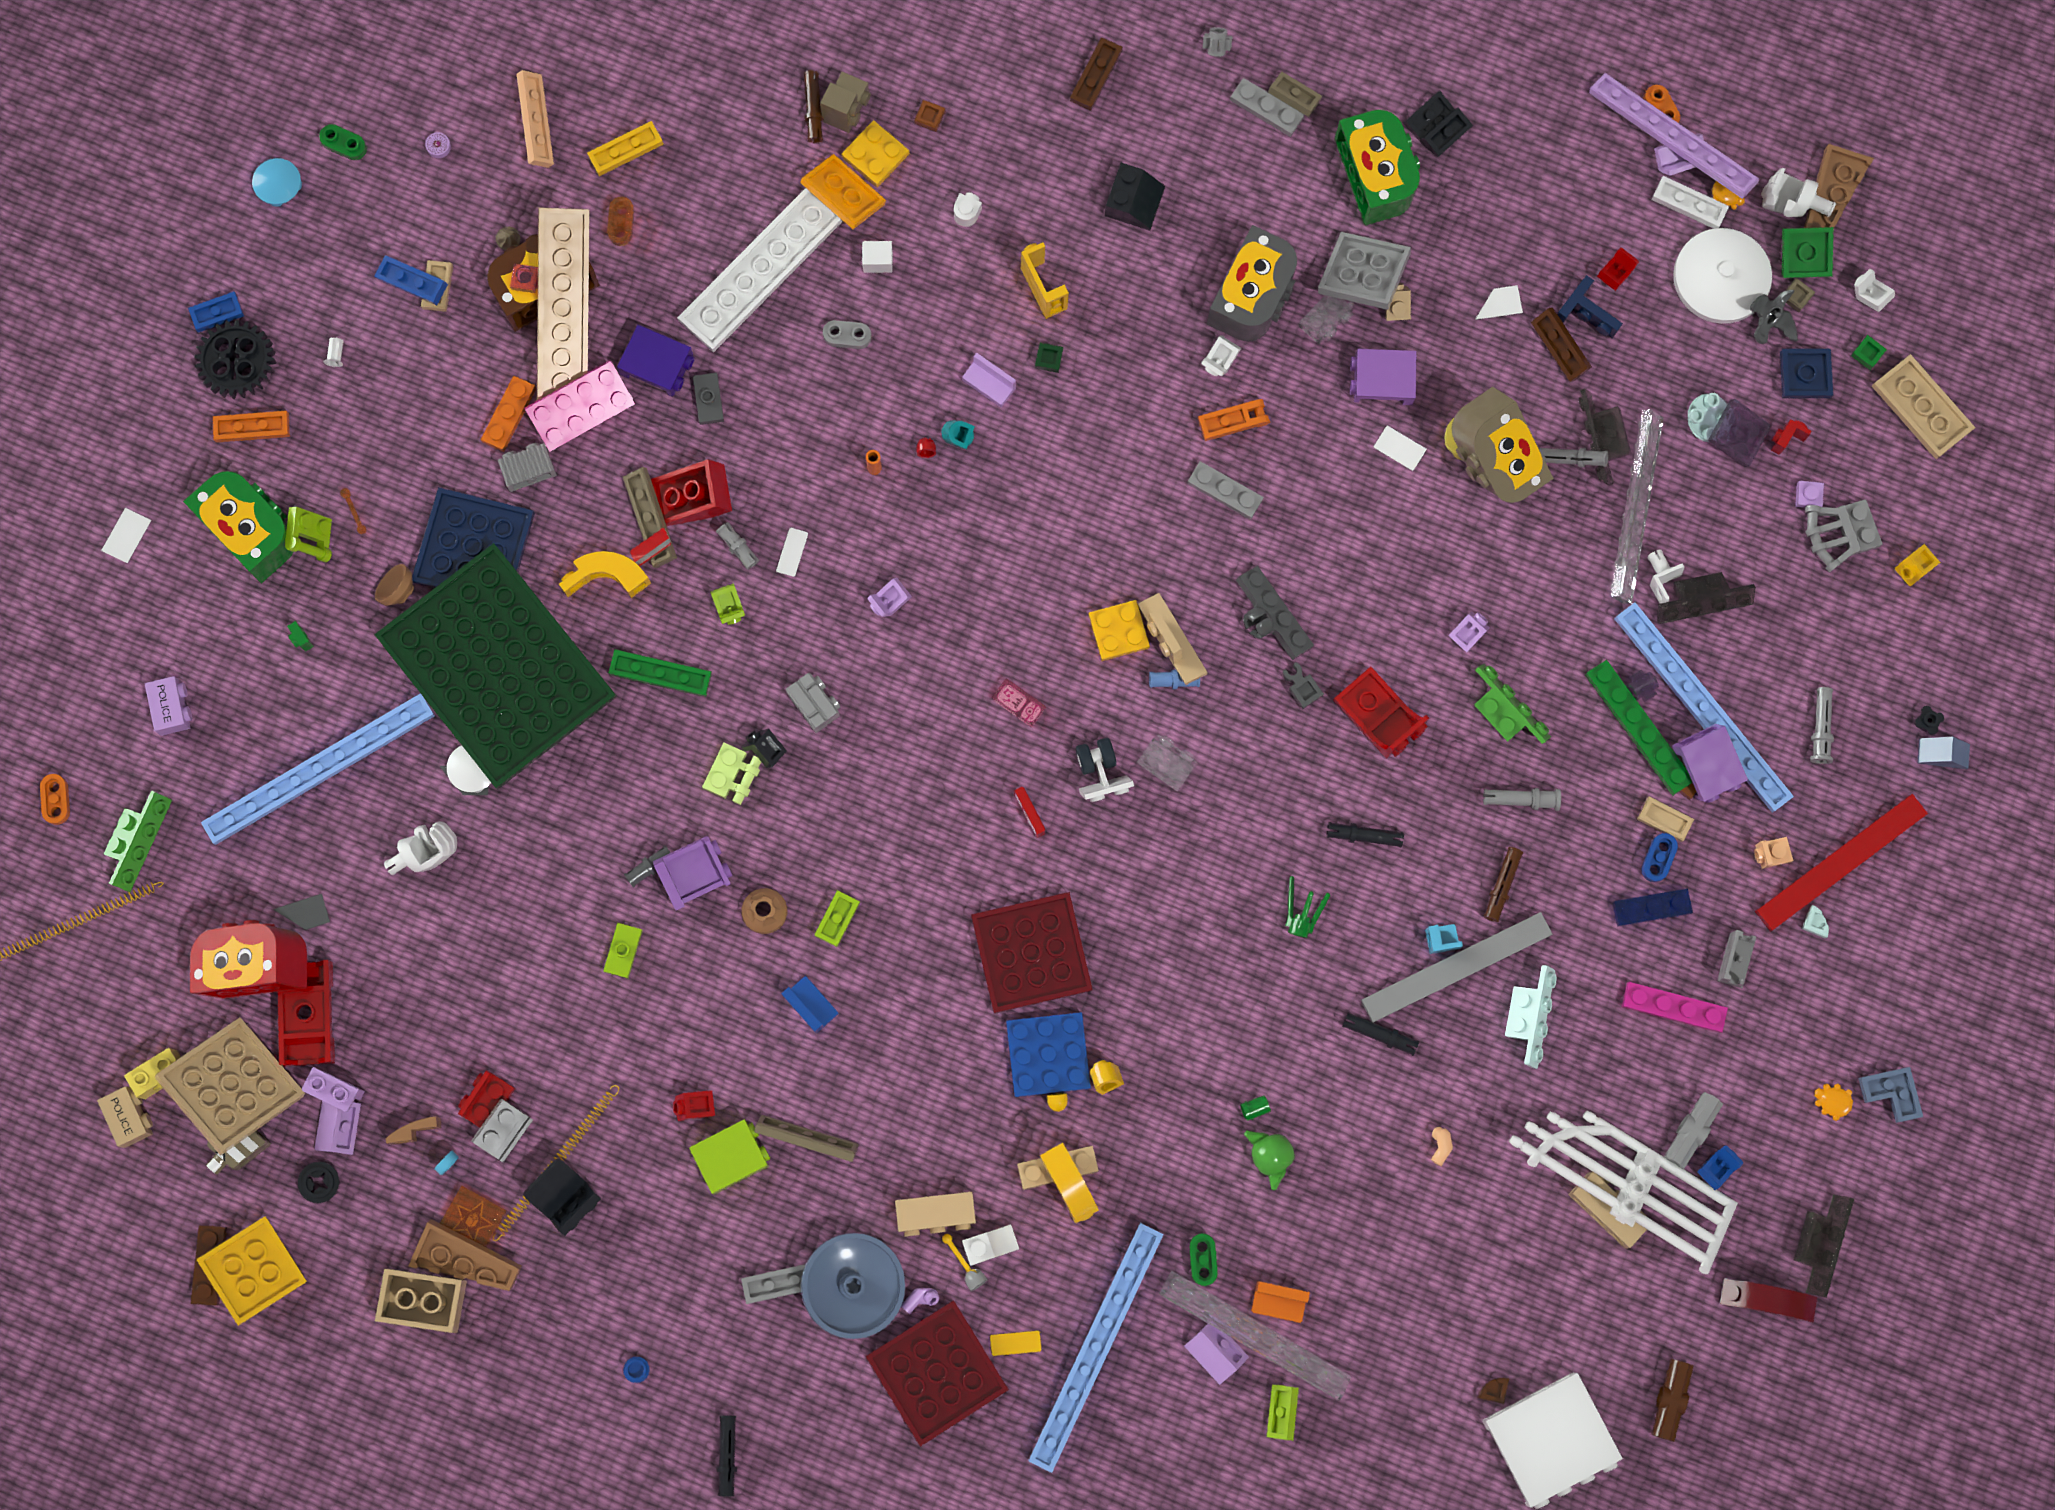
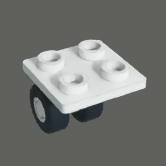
(1106, 755)

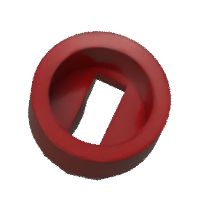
(926, 448)

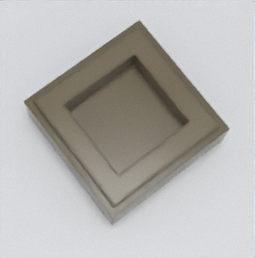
(1800, 296)

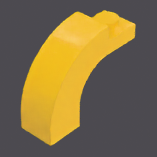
(605, 565)
(1069, 1183)

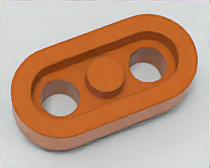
(1665, 103)
(53, 800)

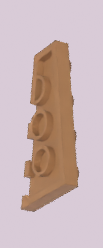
(1837, 179)

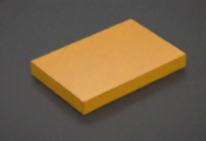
(843, 191)

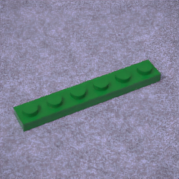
(1639, 727)

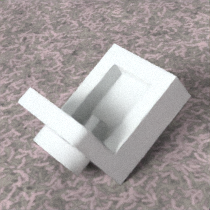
(1872, 291)
(1221, 356)

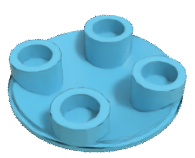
(276, 181)

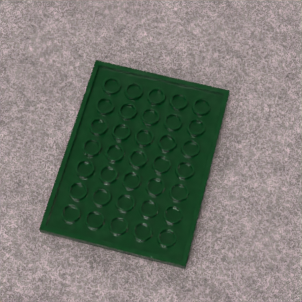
(495, 666)

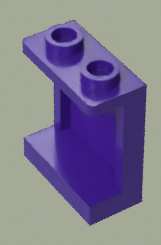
(656, 360)

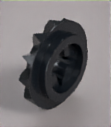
(317, 1170)

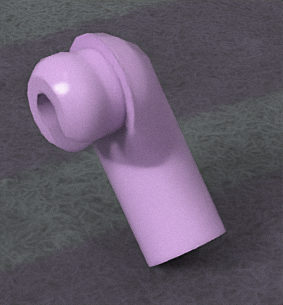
(920, 1296)

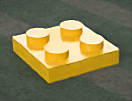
(875, 153)
(1118, 630)

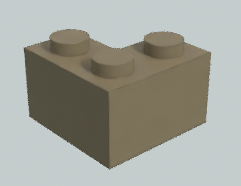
(844, 101)

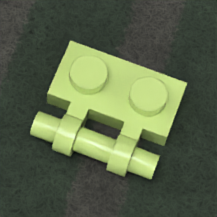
(724, 772)

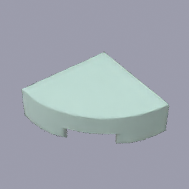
(1816, 922)

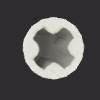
(334, 352)

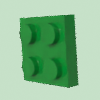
(1807, 252)

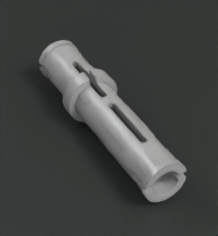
(1579, 457)

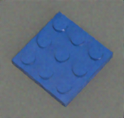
(1048, 1054)

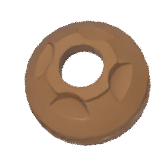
(395, 586)
(769, 923)

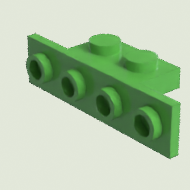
(1505, 710)
(134, 839)

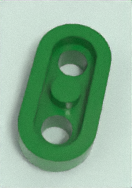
(340, 142)
(1203, 1259)

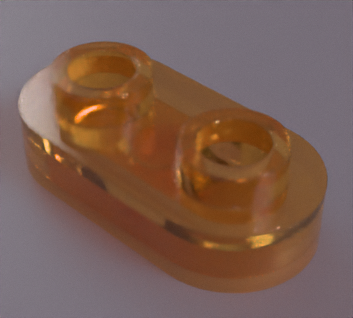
(620, 222)

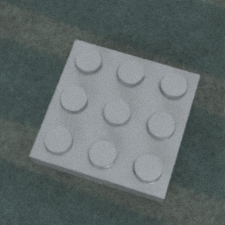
(1364, 270)

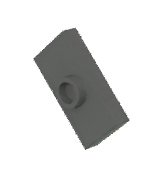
(708, 398)

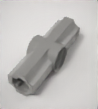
(1693, 1130)

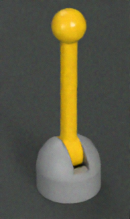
(974, 1277)

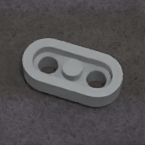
(846, 336)

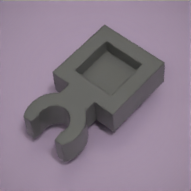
(1304, 689)

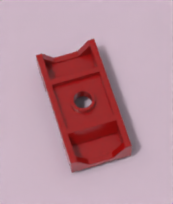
(308, 1039)

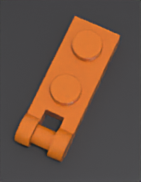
(1233, 420)

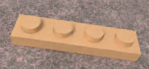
(535, 119)

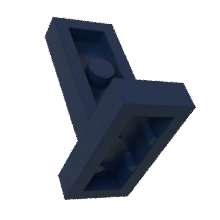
(1589, 311)

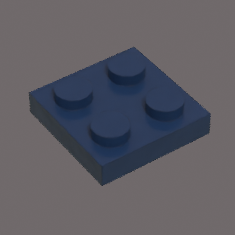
(1806, 373)

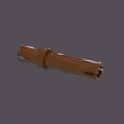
(813, 111)
(1494, 911)

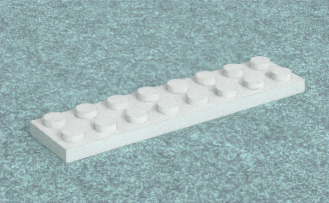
(759, 270)

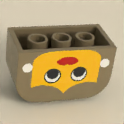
(1499, 447)

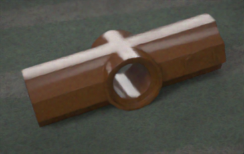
(1672, 1400)

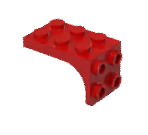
(1380, 713)

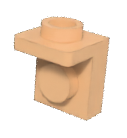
(1773, 852)

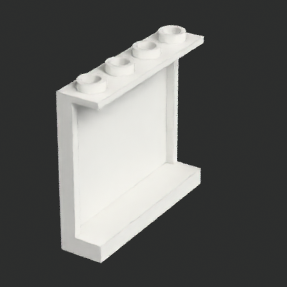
(1553, 1440)

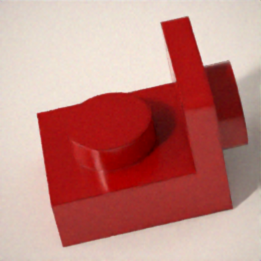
(694, 1105)

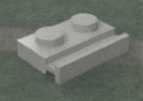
(502, 1130)

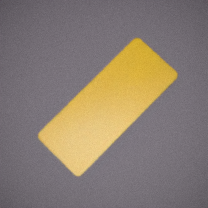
(1015, 1343)

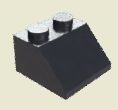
(1134, 197)

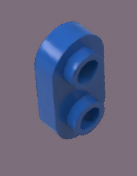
(1658, 858)

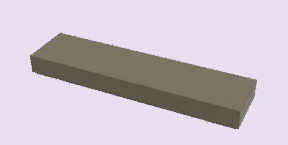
(648, 511)
(806, 1138)

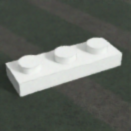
(1690, 202)

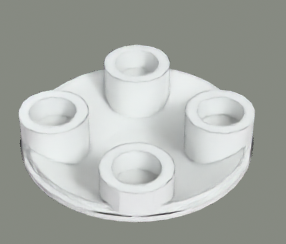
(465, 772)

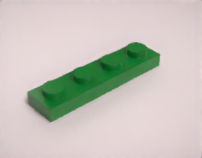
(660, 673)

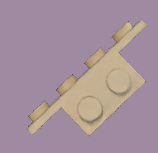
(1172, 639)

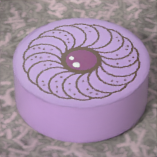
(438, 145)

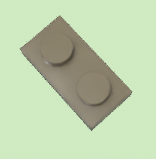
(1295, 94)

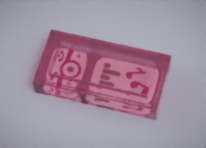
(1018, 702)

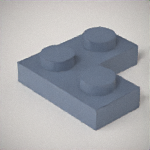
(1898, 1087)

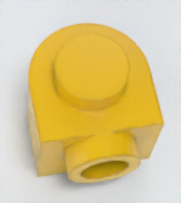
(1106, 1076)

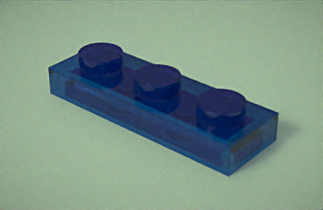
(1652, 907)

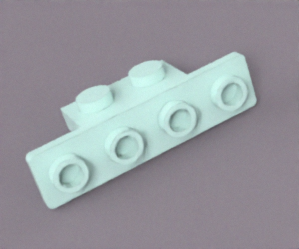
(1529, 1015)

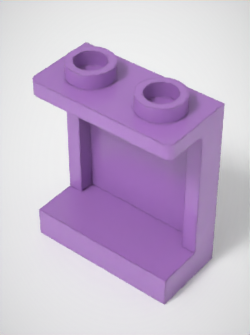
(1384, 375)
(1711, 762)
(692, 871)

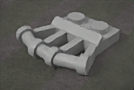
(1856, 528)

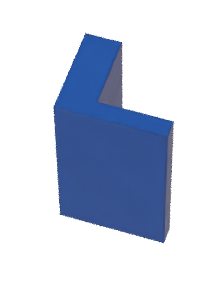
(810, 1004)

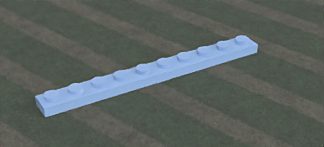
(1701, 703)
(317, 769)
(1095, 1348)

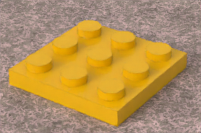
(251, 1270)

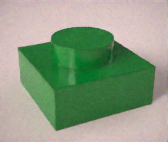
(1868, 352)
(299, 637)

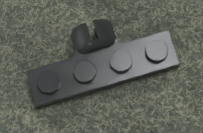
(1272, 614)

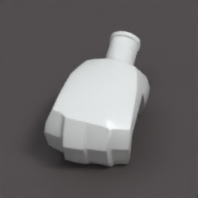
(1793, 197)
(421, 851)

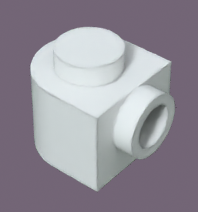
(967, 209)

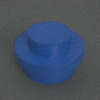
(636, 1369)

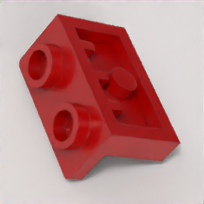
(484, 1097)

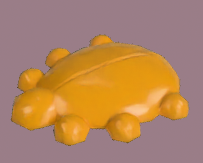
(1726, 196)
(1834, 1100)

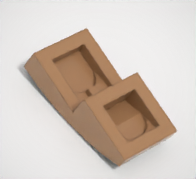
(408, 1132)

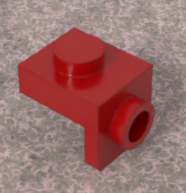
(1618, 269)
(1783, 436)

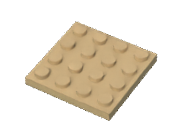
(230, 1086)

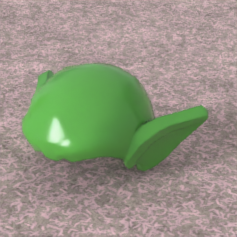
(1271, 1155)

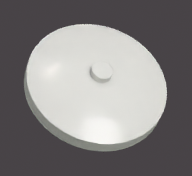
(1721, 275)

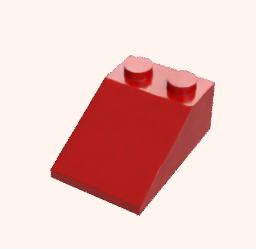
(693, 493)

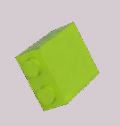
(730, 1156)

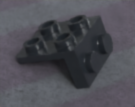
(562, 1196)

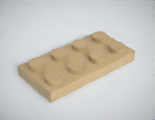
(1923, 406)

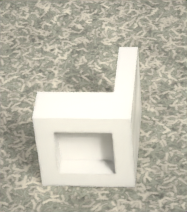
(877, 256)

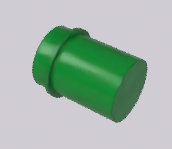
(1255, 1108)

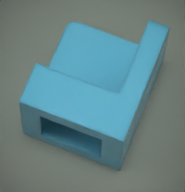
(1442, 938)

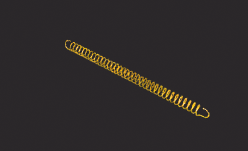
(78, 922)
(558, 1154)

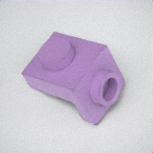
(889, 598)

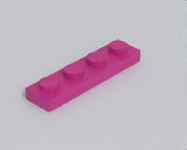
(1674, 1007)

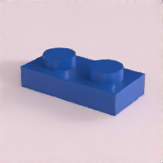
(216, 311)

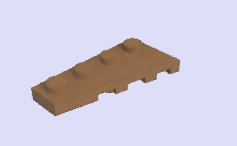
(457, 1255)

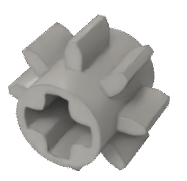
(1217, 41)

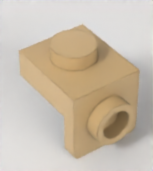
(1401, 304)

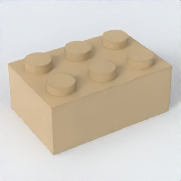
(420, 1300)

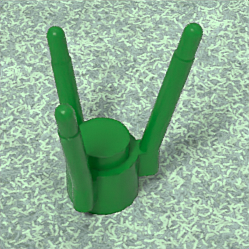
(1300, 924)

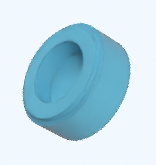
(446, 1162)

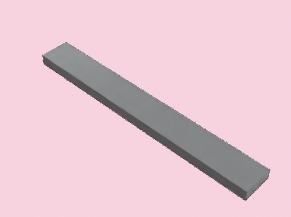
(1456, 967)

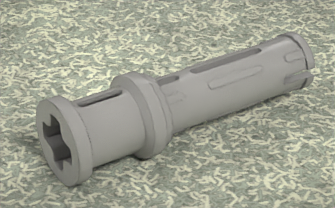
(1822, 737)
(1533, 798)

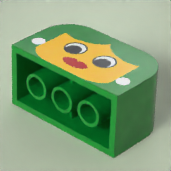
(1378, 164)
(243, 521)

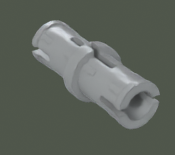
(737, 545)

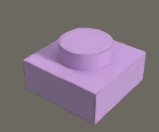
(1809, 494)

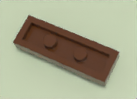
(1096, 74)
(1561, 344)
(202, 1290)

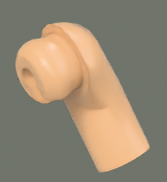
(1444, 1145)

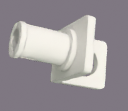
(1664, 574)

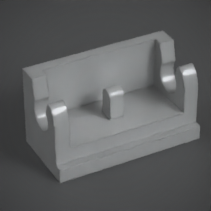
(1736, 959)

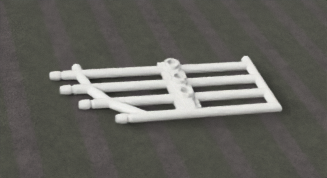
(1636, 1185)

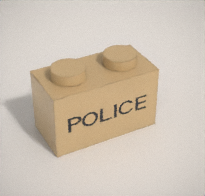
(125, 1117)

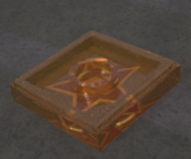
(473, 1216)

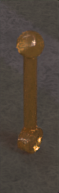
(345, 493)

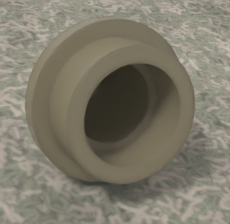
(507, 237)

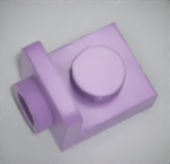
(1470, 630)

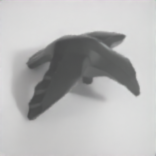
(1772, 315)

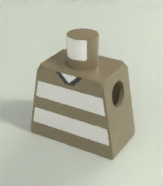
(239, 1154)

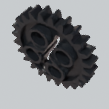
(212, 359)

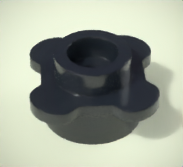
(1922, 720)

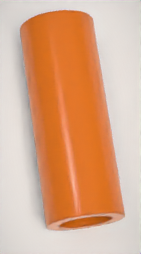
(873, 462)

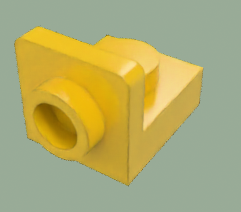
(1917, 565)

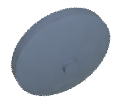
(853, 1286)

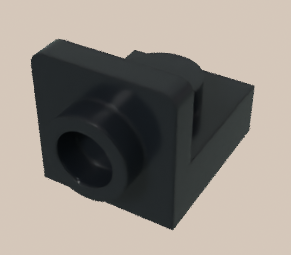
(765, 747)

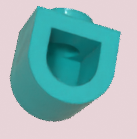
(958, 433)

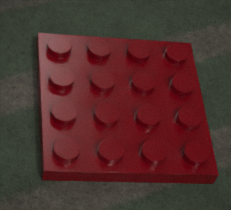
(1031, 952)
(937, 1373)

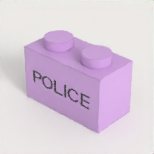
(168, 705)

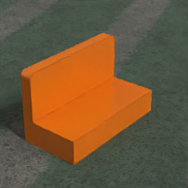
(1279, 1301)

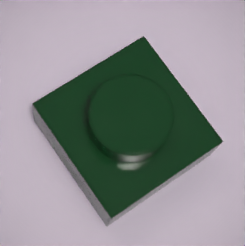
(1049, 357)

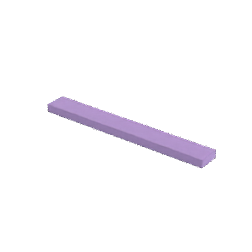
(1674, 136)

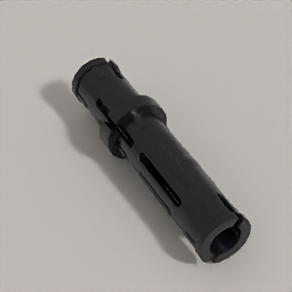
(1364, 834)
(1381, 1034)
(727, 1456)

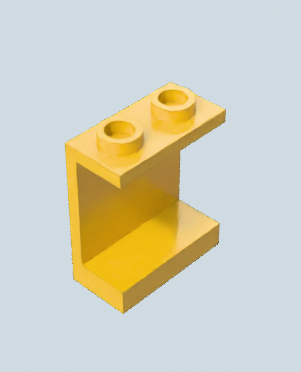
(1049, 302)

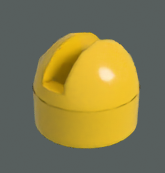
(1057, 1101)

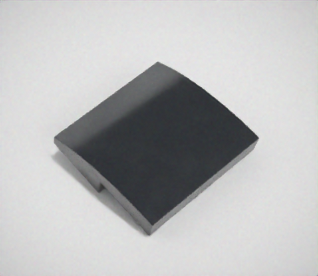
(1437, 124)

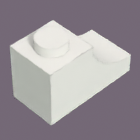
(990, 1245)

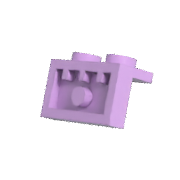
(331, 1089)

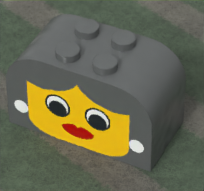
(1255, 287)

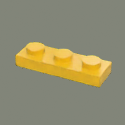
(625, 148)

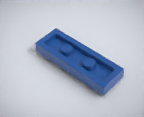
(411, 280)

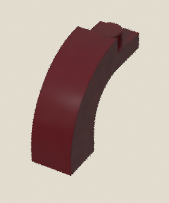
(1769, 1300)

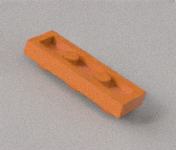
(508, 413)
(251, 426)

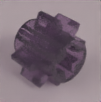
(1643, 685)

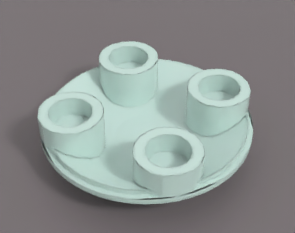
(1705, 414)

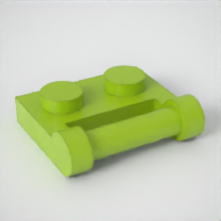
(312, 527)

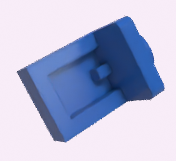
(1720, 1167)

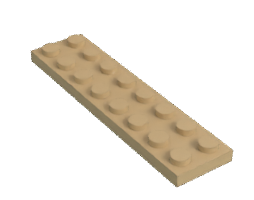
(562, 297)

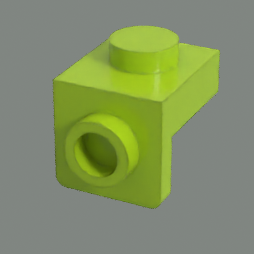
(728, 604)

